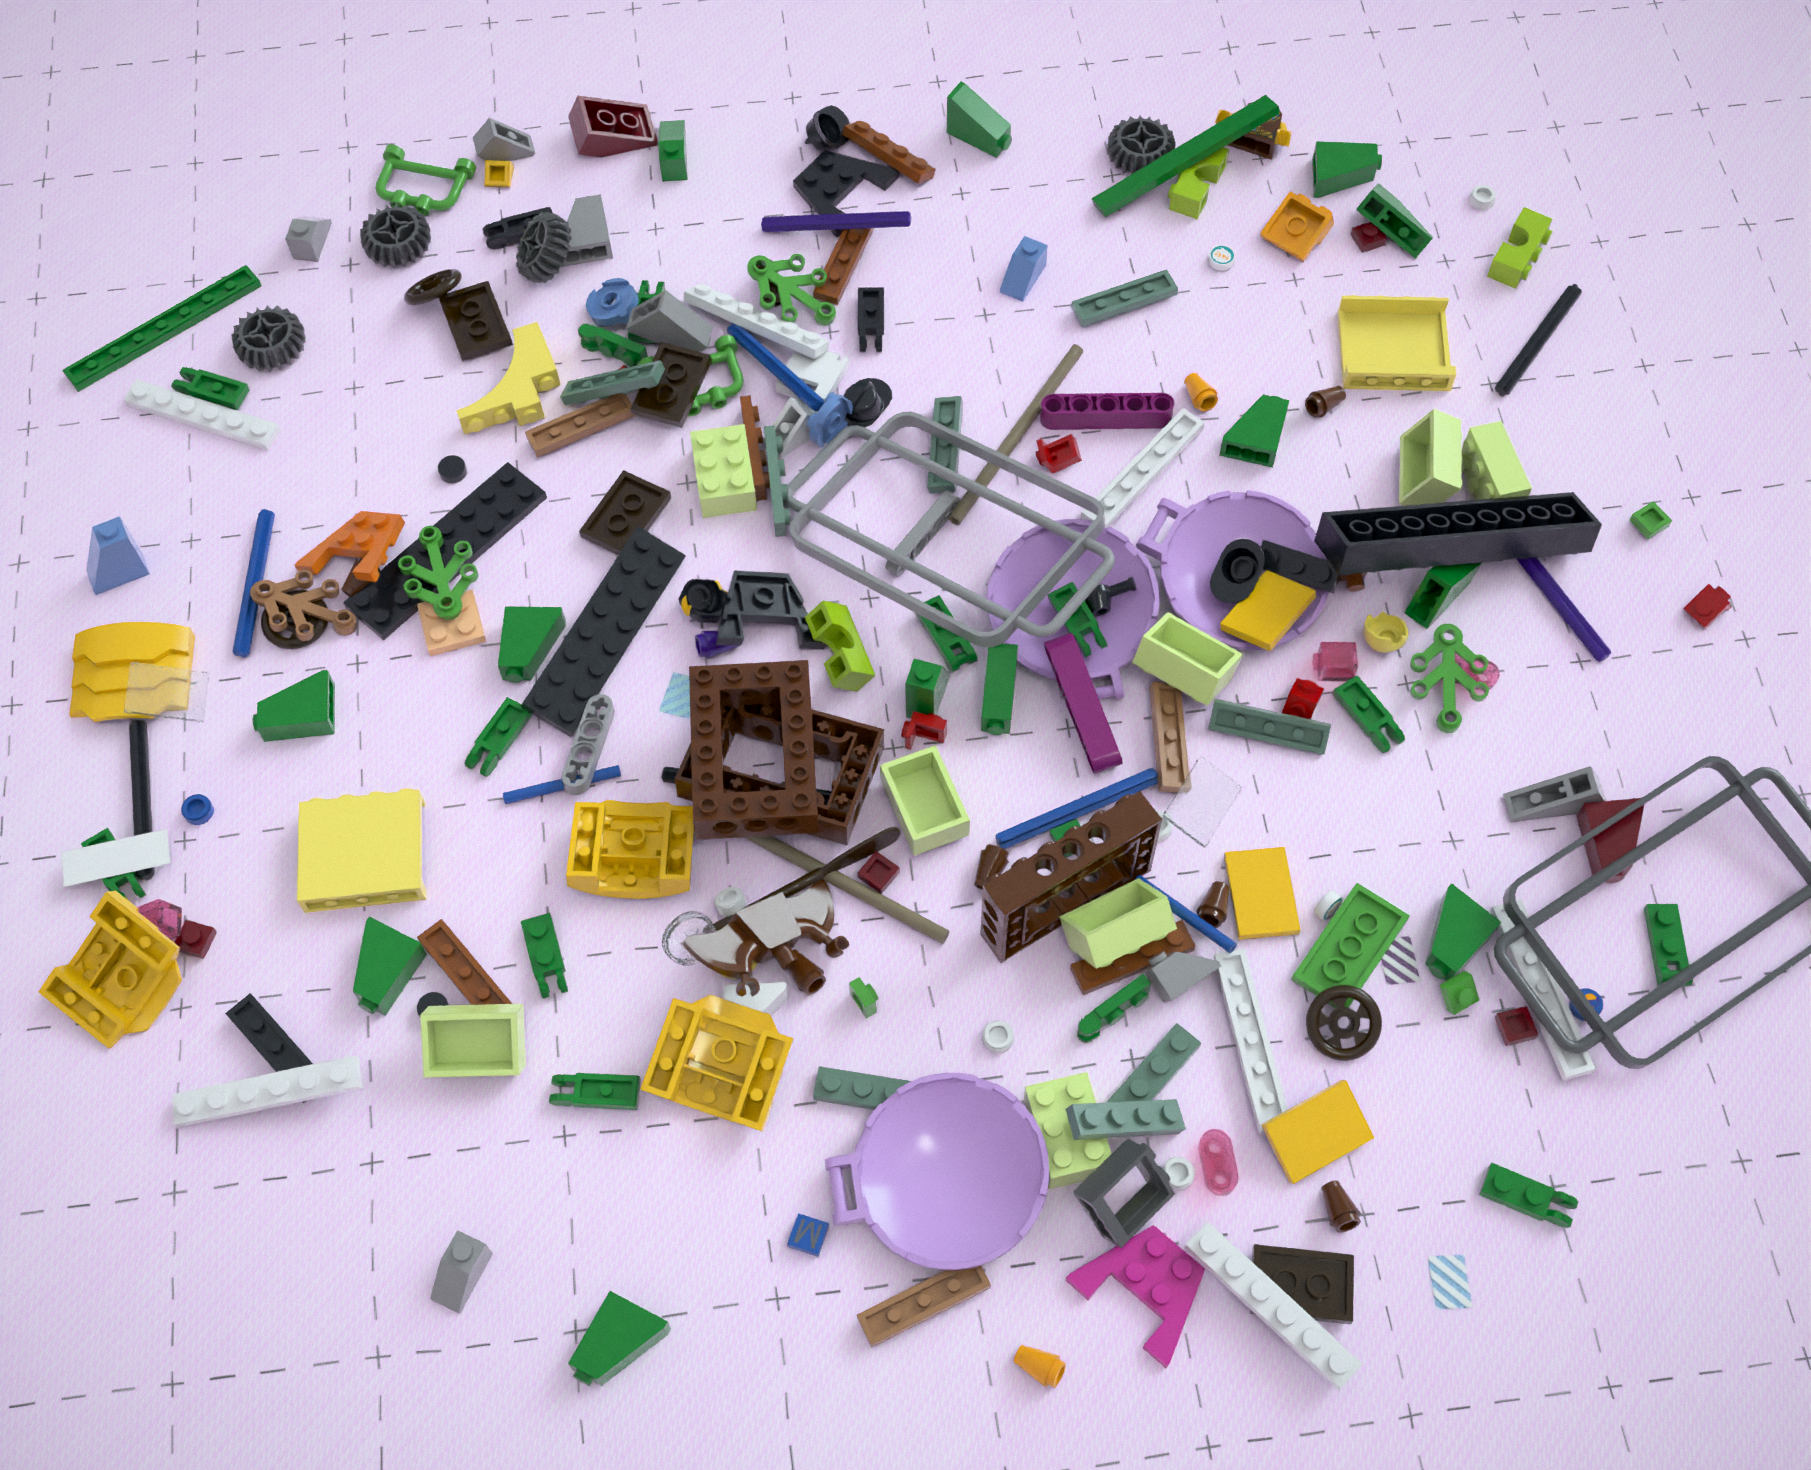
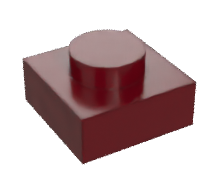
(1368, 237)
(878, 872)
(195, 939)
(1516, 1026)

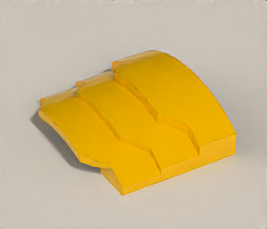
(104, 659)
(631, 849)
(117, 975)
(719, 1060)

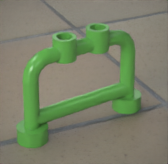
(394, 159)
(726, 349)

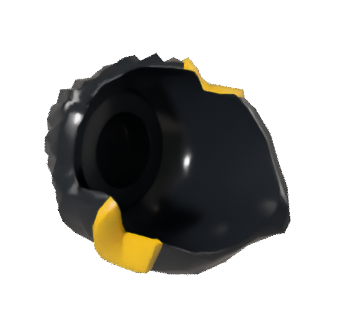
(703, 600)

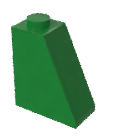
(976, 121)
(1343, 166)
(1257, 432)
(1439, 590)
(527, 640)
(925, 687)
(999, 689)
(298, 710)
(1458, 933)
(384, 966)
(615, 1340)

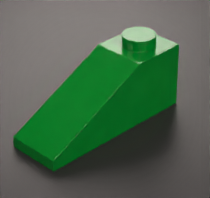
(673, 150)
(1394, 220)

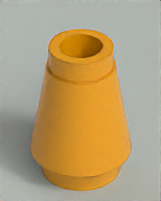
(1201, 393)
(1041, 1365)

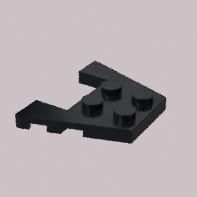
(834, 177)
(763, 599)

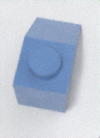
(1024, 268)

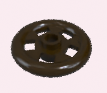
(432, 287)
(293, 642)
(1363, 1041)

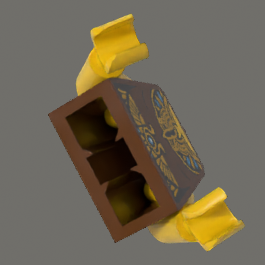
(1263, 138)

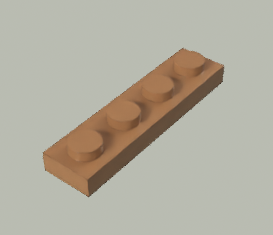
(579, 424)
(1168, 736)
(921, 1303)

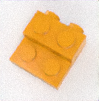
(1298, 226)

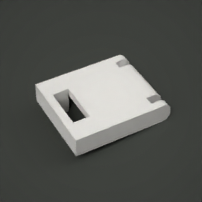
(823, 372)

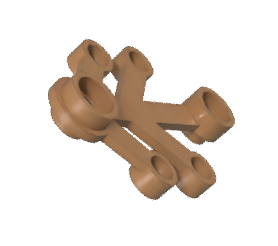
(301, 604)

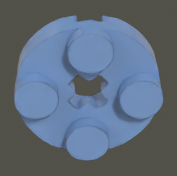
(608, 314)
(829, 419)

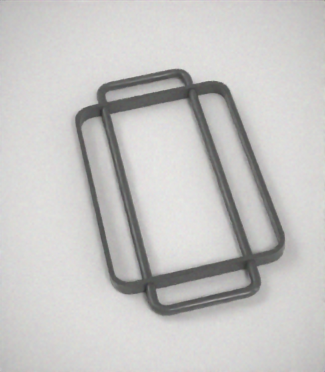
(1602, 1030)

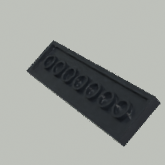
(477, 519)
(603, 631)

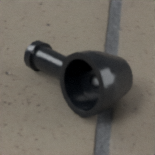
(1100, 599)

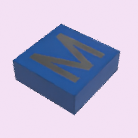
(808, 1235)

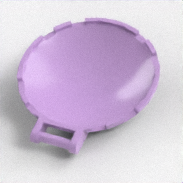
(1200, 537)
(1130, 616)
(946, 1172)

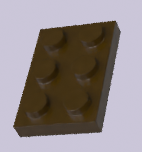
(475, 320)
(677, 388)
(623, 508)
(1313, 1279)

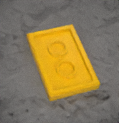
(1268, 610)
(1261, 893)
(1317, 1131)

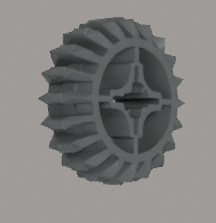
(1138, 143)
(379, 238)
(543, 247)
(285, 337)

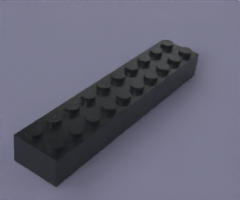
(1456, 533)

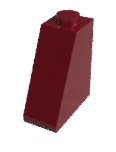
(1613, 841)

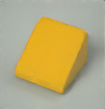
(498, 173)

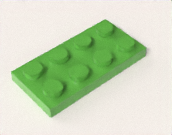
(1351, 943)

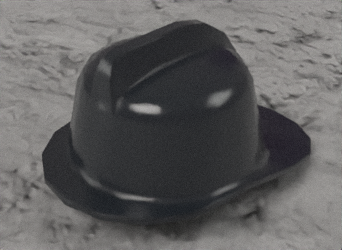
(826, 128)
(868, 399)
(1237, 571)

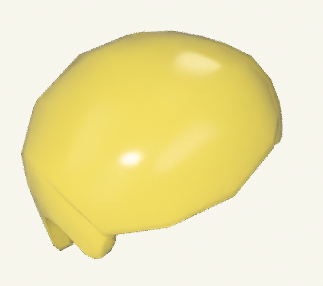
(1385, 632)

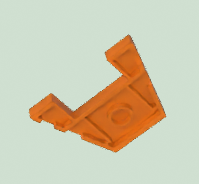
(364, 537)

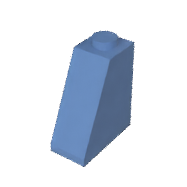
(113, 557)

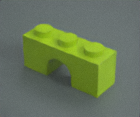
(1189, 192)
(1514, 262)
(834, 626)

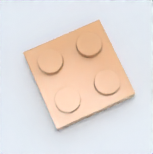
(453, 634)

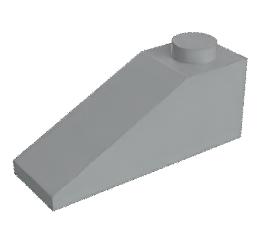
(1554, 796)

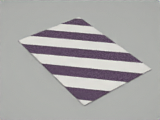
(1400, 962)

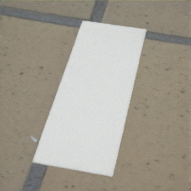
(115, 857)

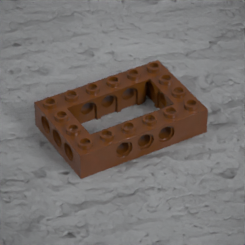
(834, 738)
(756, 812)
(1128, 850)

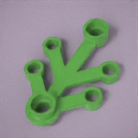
(789, 286)
(440, 576)
(1449, 672)

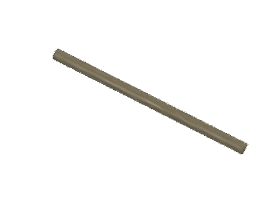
(1018, 431)
(854, 888)

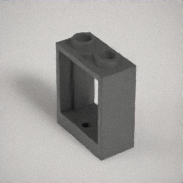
(1140, 1208)

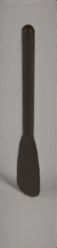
(860, 851)

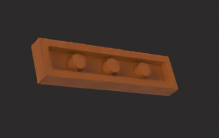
(889, 152)
(842, 264)
(754, 438)
(461, 966)
(1092, 979)

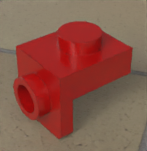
(1058, 454)
(1708, 605)
(1303, 699)
(925, 726)

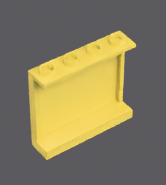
(1394, 343)
(360, 850)

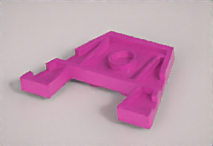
(1154, 1273)

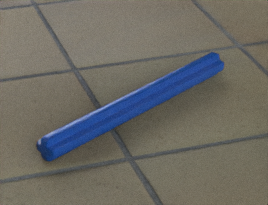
(776, 367)
(255, 573)
(1076, 809)

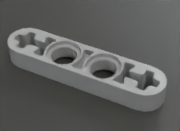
(924, 530)
(585, 743)

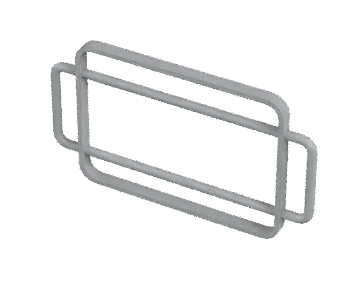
(1012, 620)

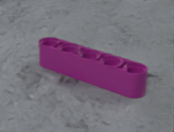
(1106, 411)
(1083, 703)

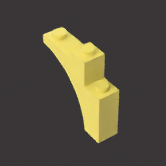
(516, 394)

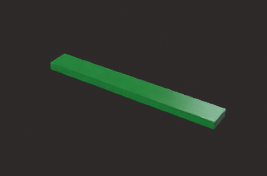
(1185, 155)
(161, 328)

